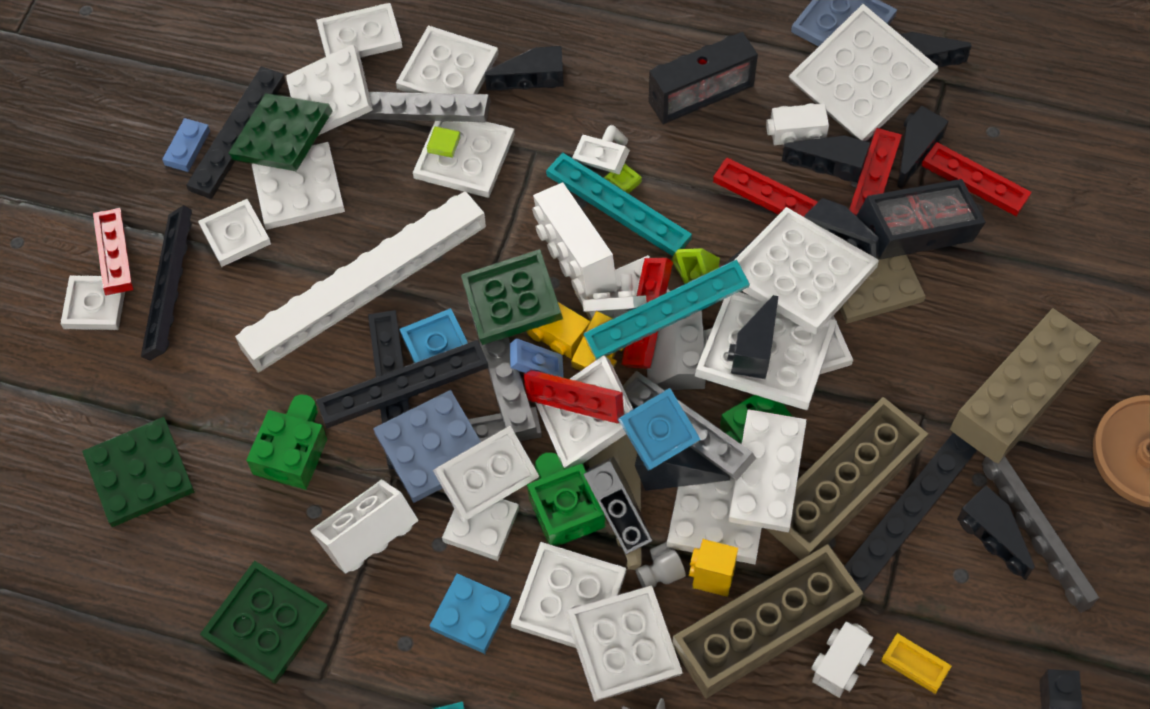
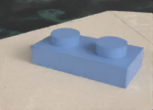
(186, 145)
(529, 357)

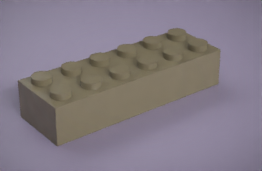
(1024, 385)
(850, 476)
(766, 621)

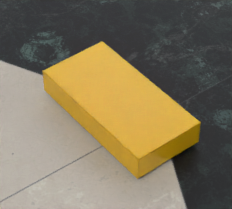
(916, 663)

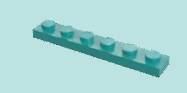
(619, 204)
(666, 310)

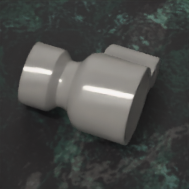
(665, 568)

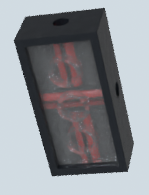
(702, 77)
(922, 218)

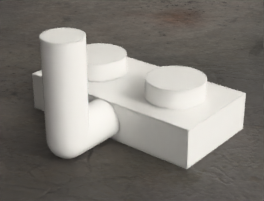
(603, 153)
(625, 299)

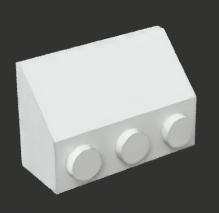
(365, 526)

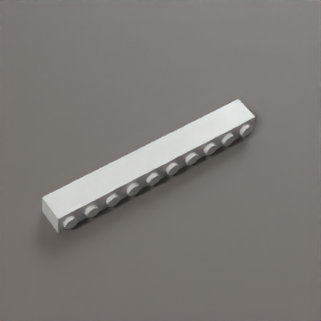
(360, 281)

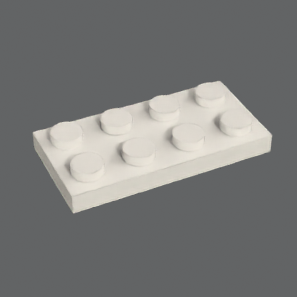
(768, 486)

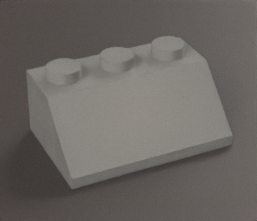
(678, 355)

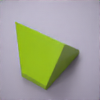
(694, 263)

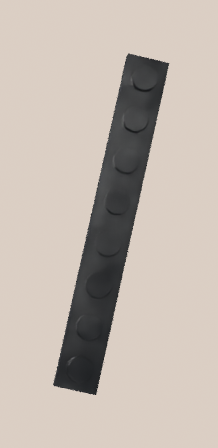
(909, 511)

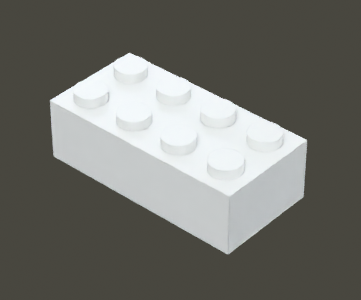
(574, 242)

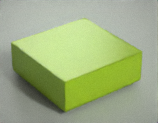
(443, 142)
(626, 180)

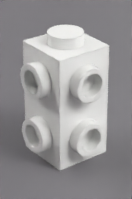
(797, 123)
(847, 651)

